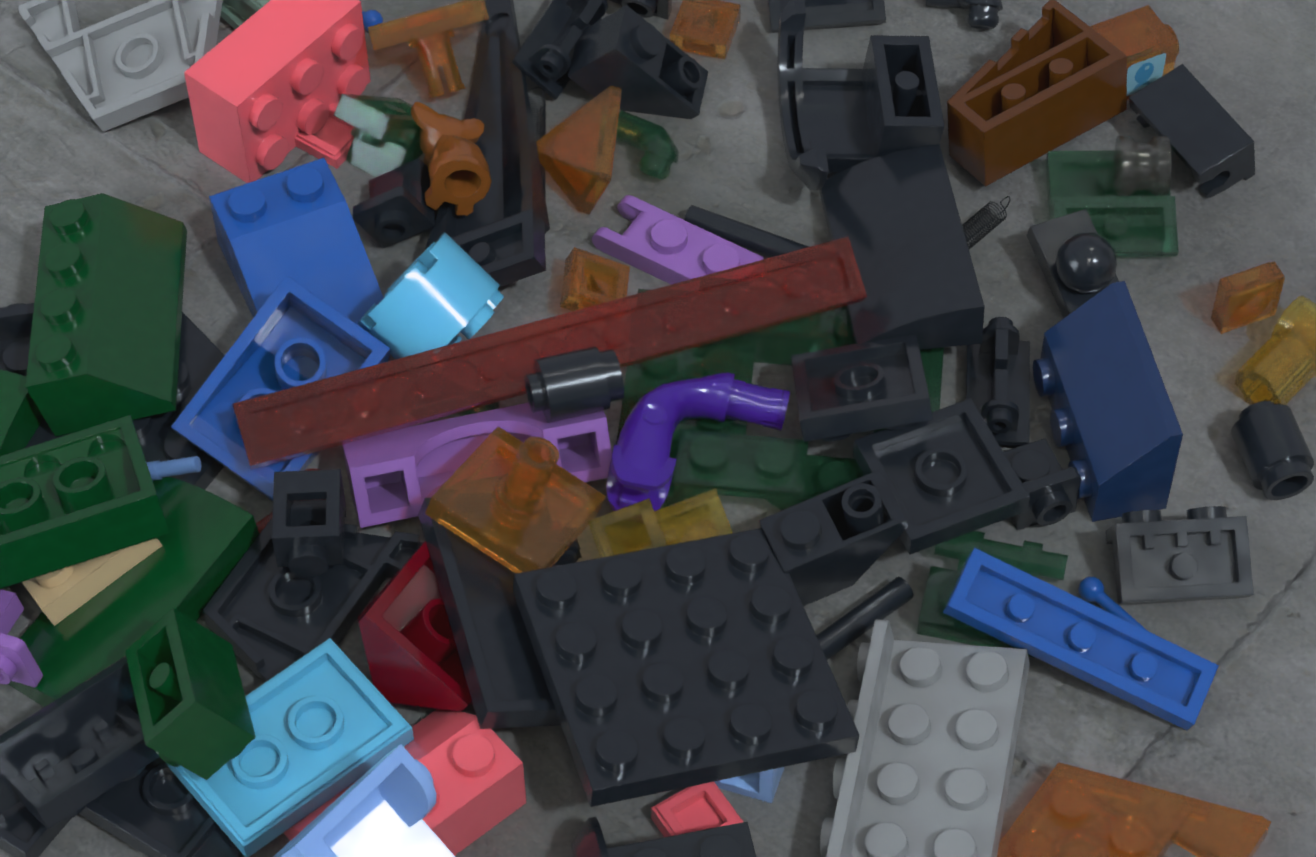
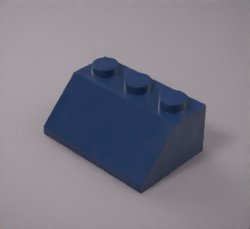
(1110, 406)

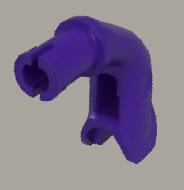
(641, 458)

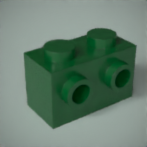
(189, 695)

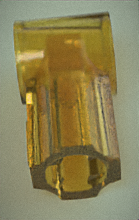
(1285, 359)

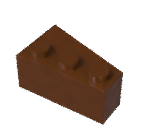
(1036, 96)

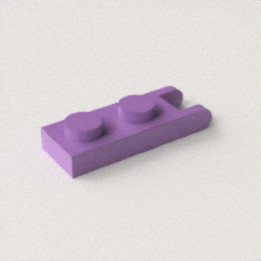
(668, 245)

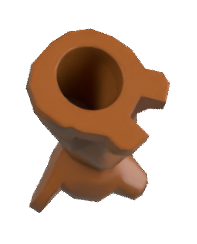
(453, 160)

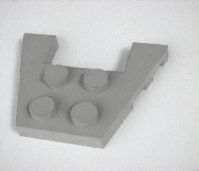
(129, 60)

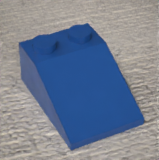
(295, 228)
(285, 345)

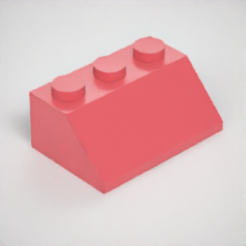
(472, 773)

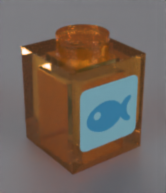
(1146, 42)

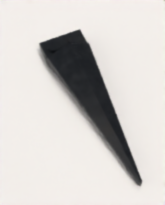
(511, 221)

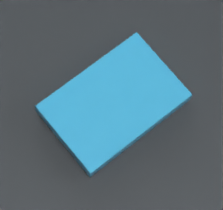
(315, 736)

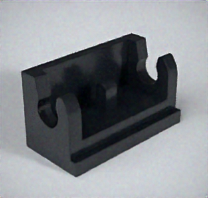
(1197, 130)

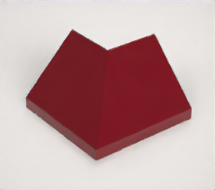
(412, 641)

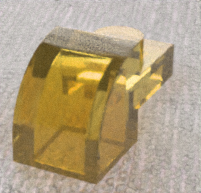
(642, 528)

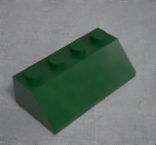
(106, 313)

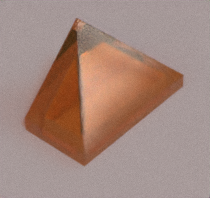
(582, 150)

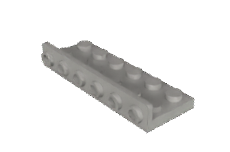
(929, 751)

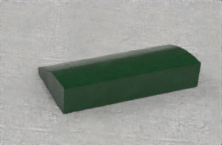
(75, 501)
(184, 574)

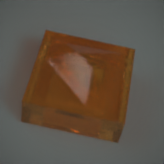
(706, 27)
(592, 280)
(1247, 297)

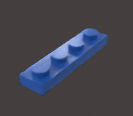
(1081, 639)

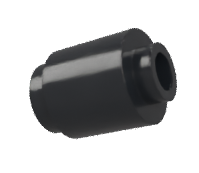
(574, 383)
(1273, 450)

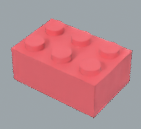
(275, 81)

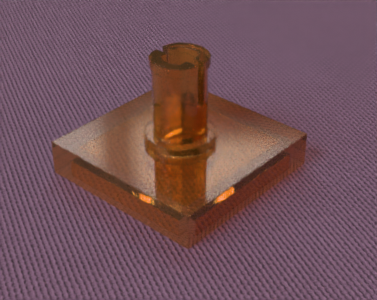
(431, 37)
(516, 502)

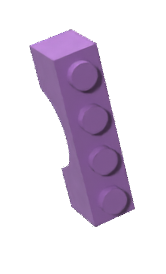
(404, 466)

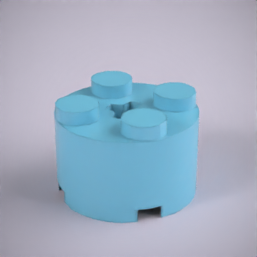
(433, 302)

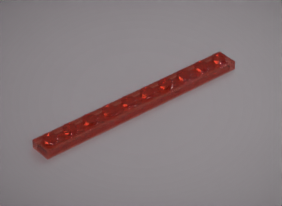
(495, 364)

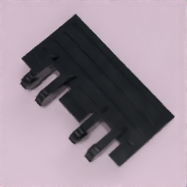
(490, 631)

